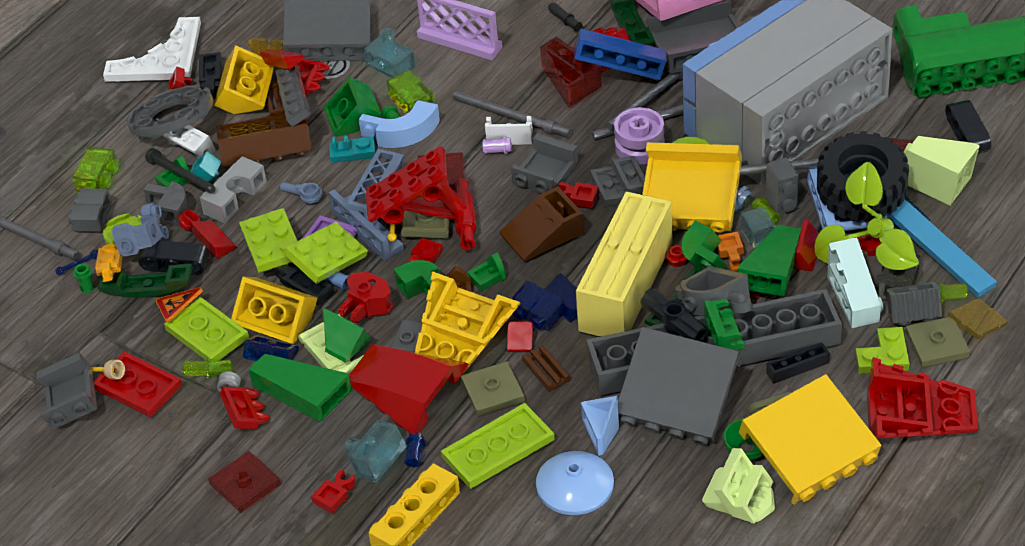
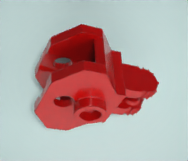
(366, 298)

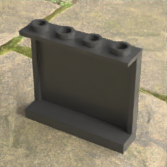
(327, 29)
(691, 32)
(677, 385)

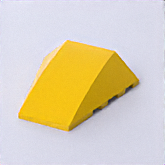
(459, 321)

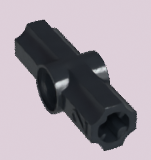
(674, 315)

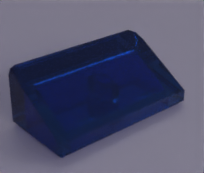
(566, 291)
(259, 345)

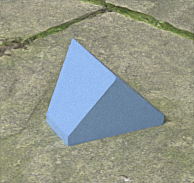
(601, 421)

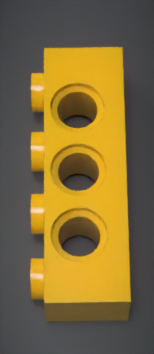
(416, 508)

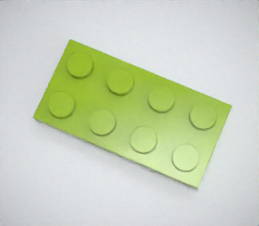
(497, 445)

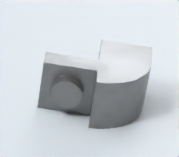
(170, 199)

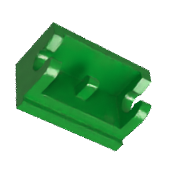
(722, 325)

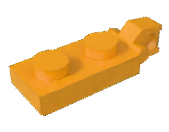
(108, 262)

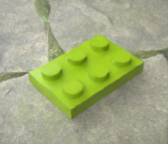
(268, 238)
(325, 252)
(206, 330)

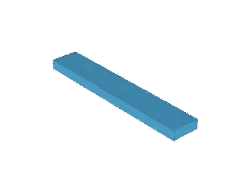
(942, 249)

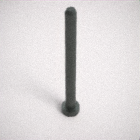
(154, 157)

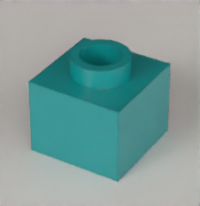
(206, 167)

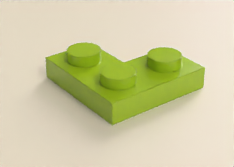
(891, 350)

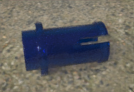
(414, 443)

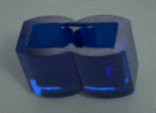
(538, 306)

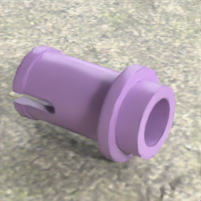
(497, 145)

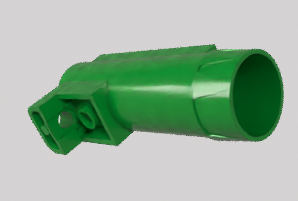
(952, 55)

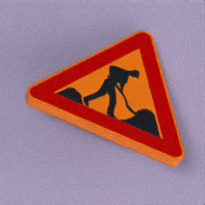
(173, 304)

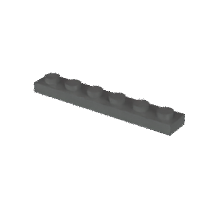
(292, 94)

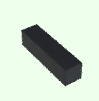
(797, 363)

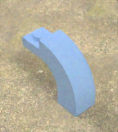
(404, 130)

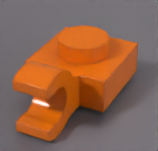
(732, 248)

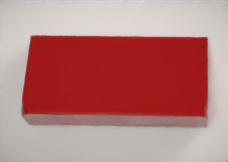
(281, 58)
(212, 238)
(805, 251)

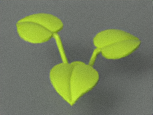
(896, 247)

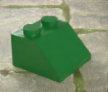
(348, 105)

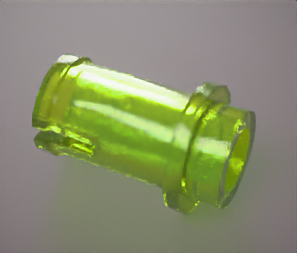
(763, 202)

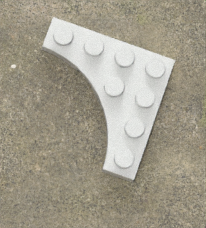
(161, 59)

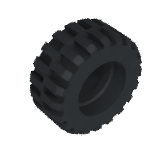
(847, 156)

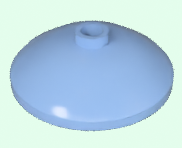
(574, 483)

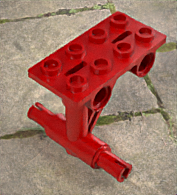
(426, 179)

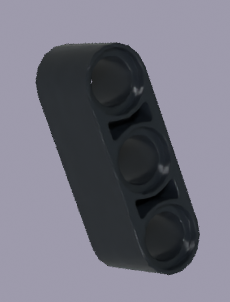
(967, 124)
(174, 253)

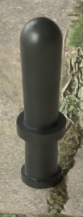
(567, 18)

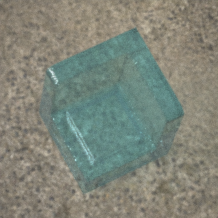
(756, 225)

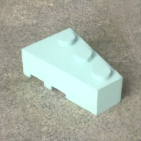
(853, 283)

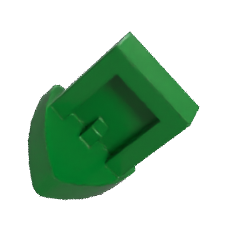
(165, 178)
(488, 273)

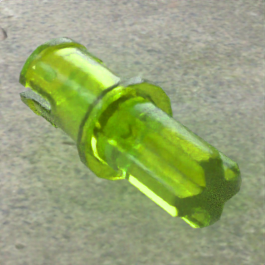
(953, 291)
(207, 367)

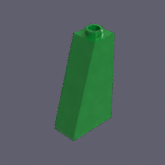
(772, 261)
(301, 385)

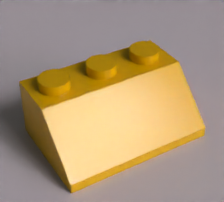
(243, 82)
(273, 309)

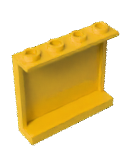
(697, 181)
(812, 438)

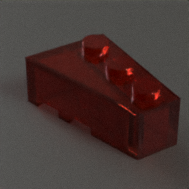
(570, 76)

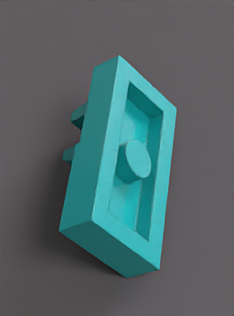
(352, 149)

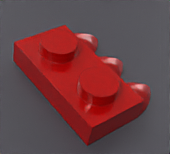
(312, 74)
(243, 408)

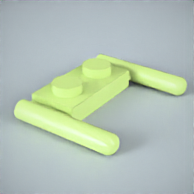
(315, 343)

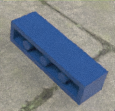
(620, 54)

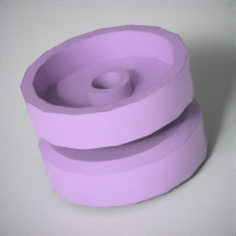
(633, 131)

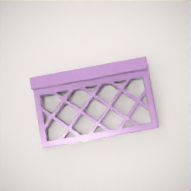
(455, 36)

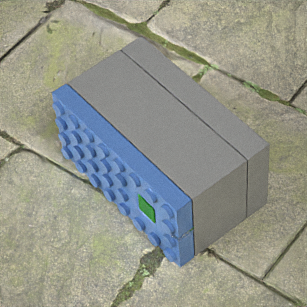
(787, 80)

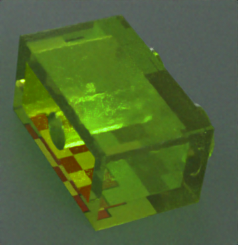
(407, 89)
(96, 169)

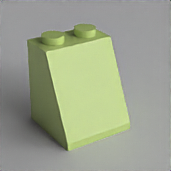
(940, 166)

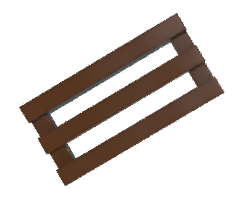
(279, 110)
(537, 355)

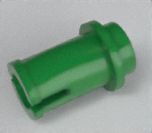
(390, 112)
(83, 275)

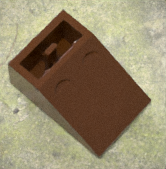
(544, 224)

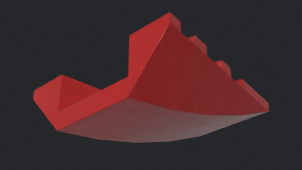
(403, 382)
(915, 405)

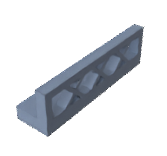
(367, 178)
(373, 235)

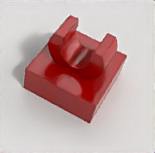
(178, 80)

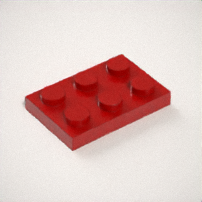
(141, 387)

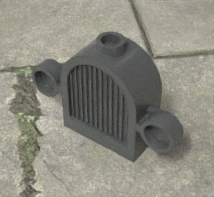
(714, 285)

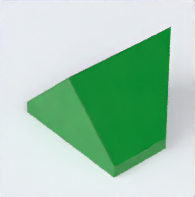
(343, 337)

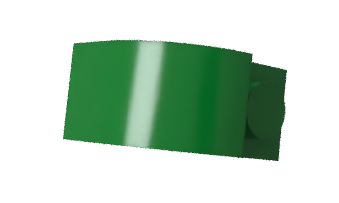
(699, 246)
(414, 277)

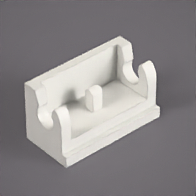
(519, 133)
(192, 140)

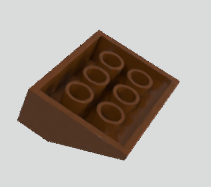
(262, 139)

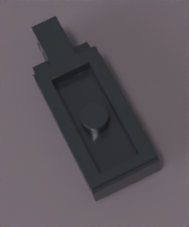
(210, 71)
(297, 280)

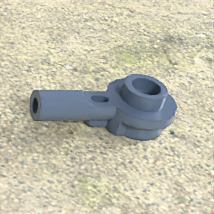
(308, 192)
(742, 198)

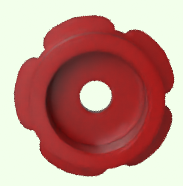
(186, 218)
(675, 256)

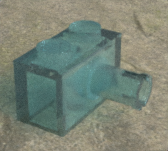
(388, 56)
(375, 450)

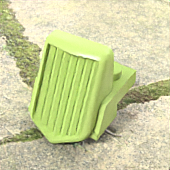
(741, 489)

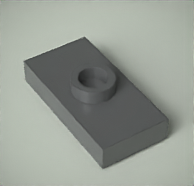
(407, 335)

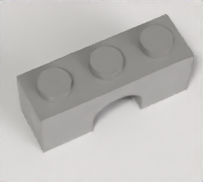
(241, 177)

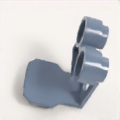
(133, 238)

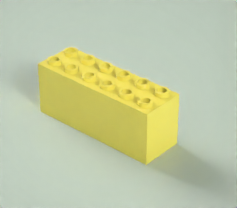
(624, 265)

